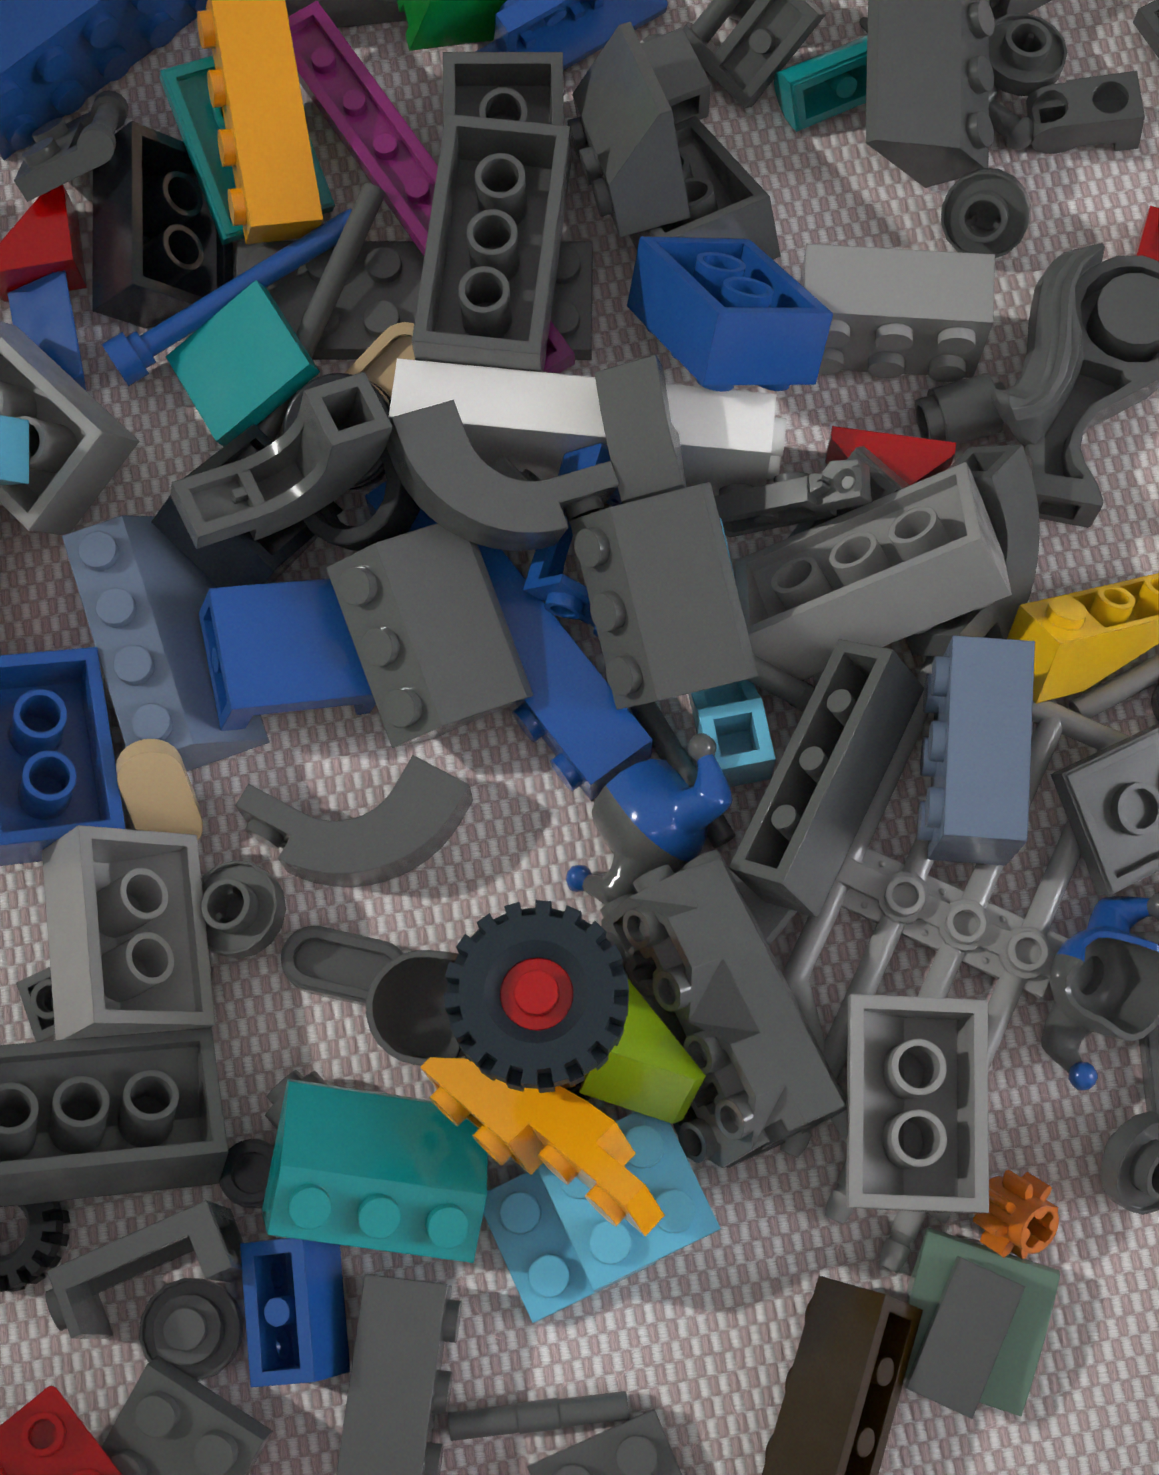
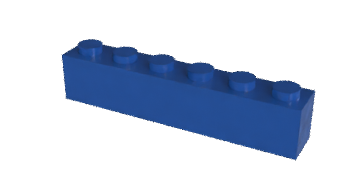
(571, 699)

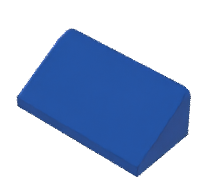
(47, 318)

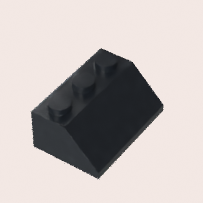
(152, 231)

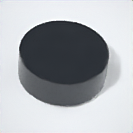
(247, 1172)

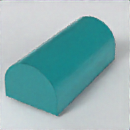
(823, 85)

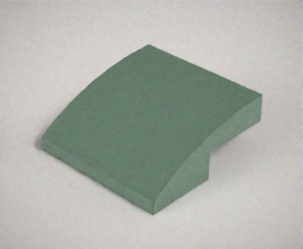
(1023, 1343)

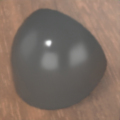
(409, 1009)

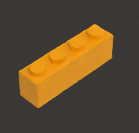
(262, 117)

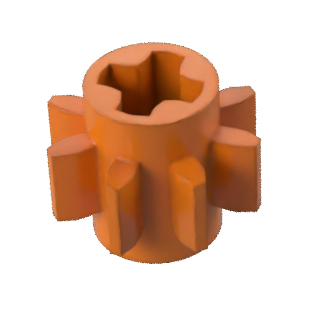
(1018, 1215)

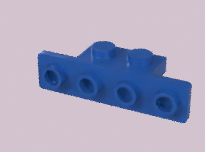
(567, 25)

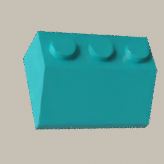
(375, 1173)

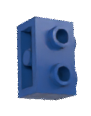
(294, 1311)

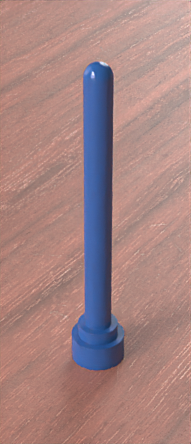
(135, 353)

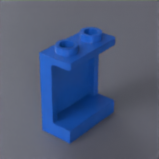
(280, 651)

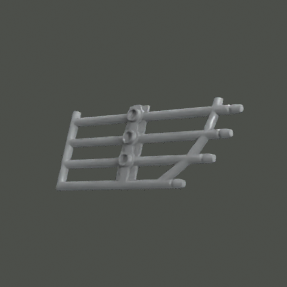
(942, 917)

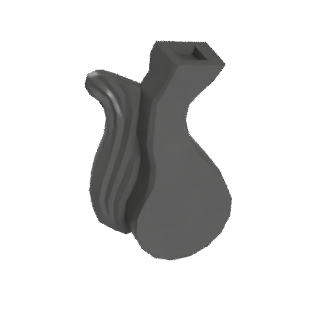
(1084, 362)

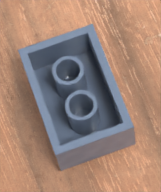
(978, 751)

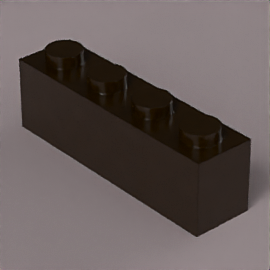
(843, 1383)

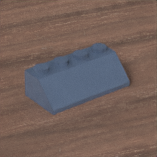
(149, 638)

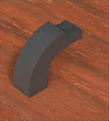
(307, 468)
(479, 502)
(1012, 506)
(369, 848)

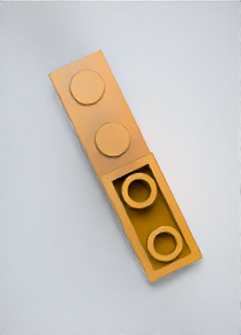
(546, 1129)

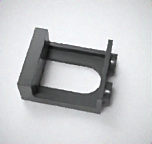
(77, 1283)

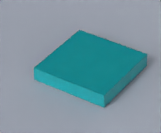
(242, 364)

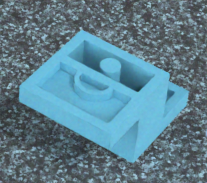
(568, 1250)

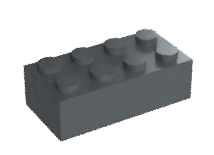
(493, 243)

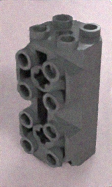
(725, 1000)

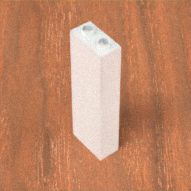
(544, 415)

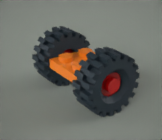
(537, 997)

